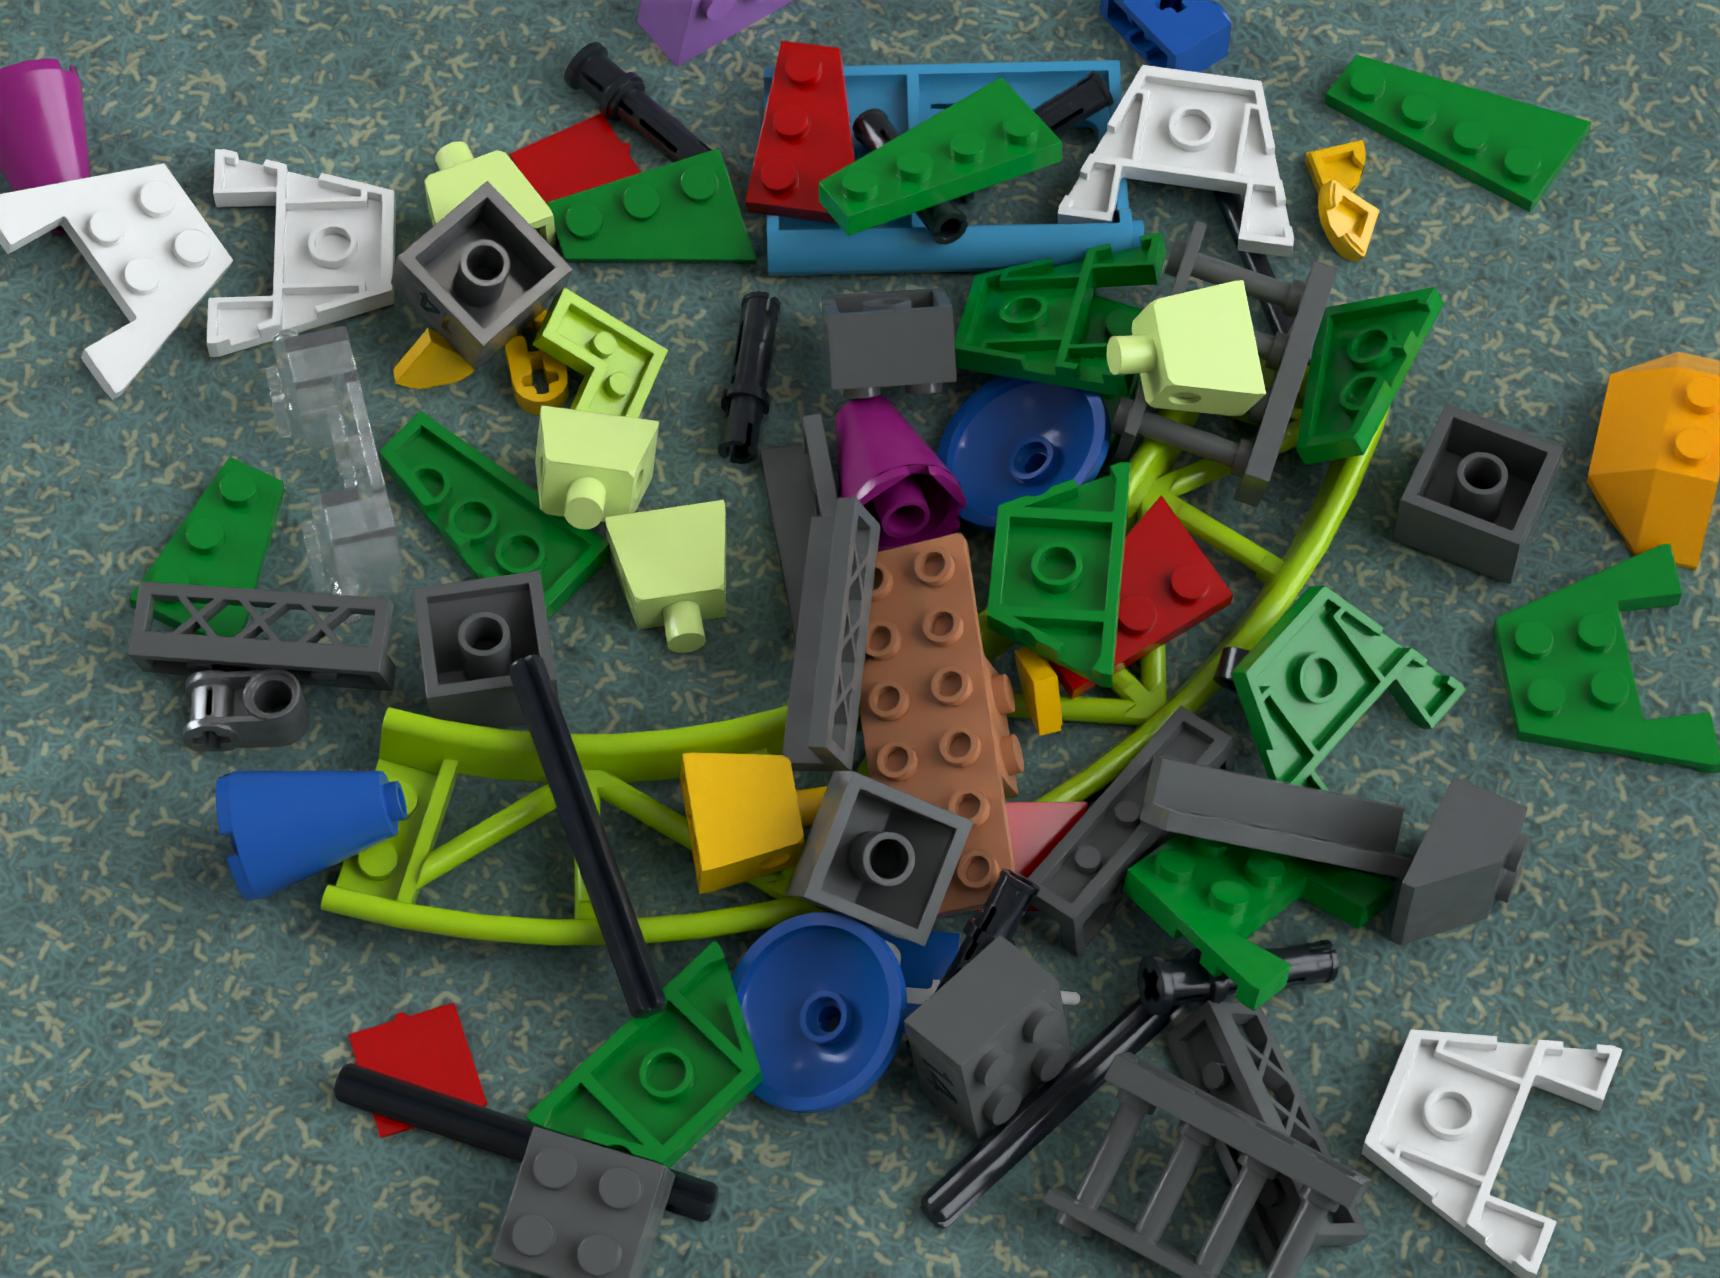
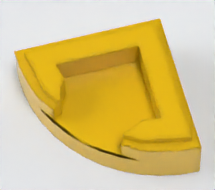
(1341, 163)
(1346, 220)
(431, 363)
(1040, 690)

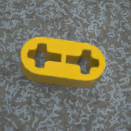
(520, 368)

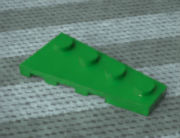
(1472, 132)
(943, 158)
(489, 513)

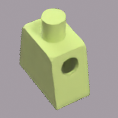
(463, 174)
(1194, 352)
(592, 464)
(672, 568)

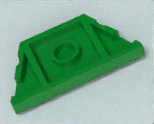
(1062, 572)
(663, 1075)

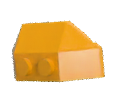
(1660, 454)

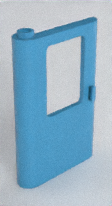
(905, 245)

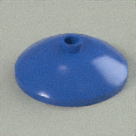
(1021, 441)
(793, 988)

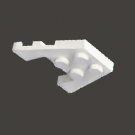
(1194, 135)
(140, 243)
(328, 254)
(1454, 1117)

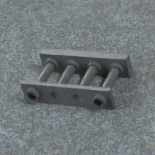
(1283, 353)
(1202, 1122)

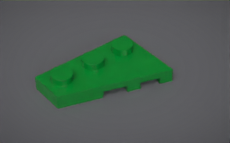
(656, 216)

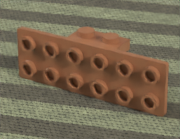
(940, 707)

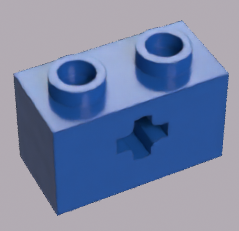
(1172, 32)

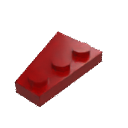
(802, 133)
(1163, 591)

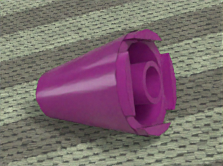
(42, 126)
(895, 474)

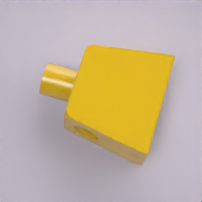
(744, 816)

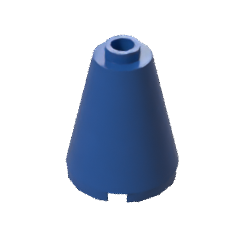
(302, 822)

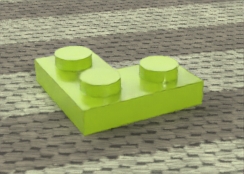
(612, 356)

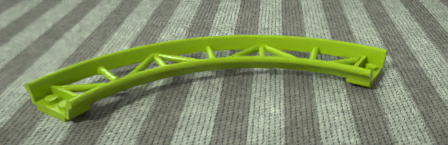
(432, 752)

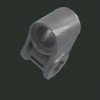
(240, 707)

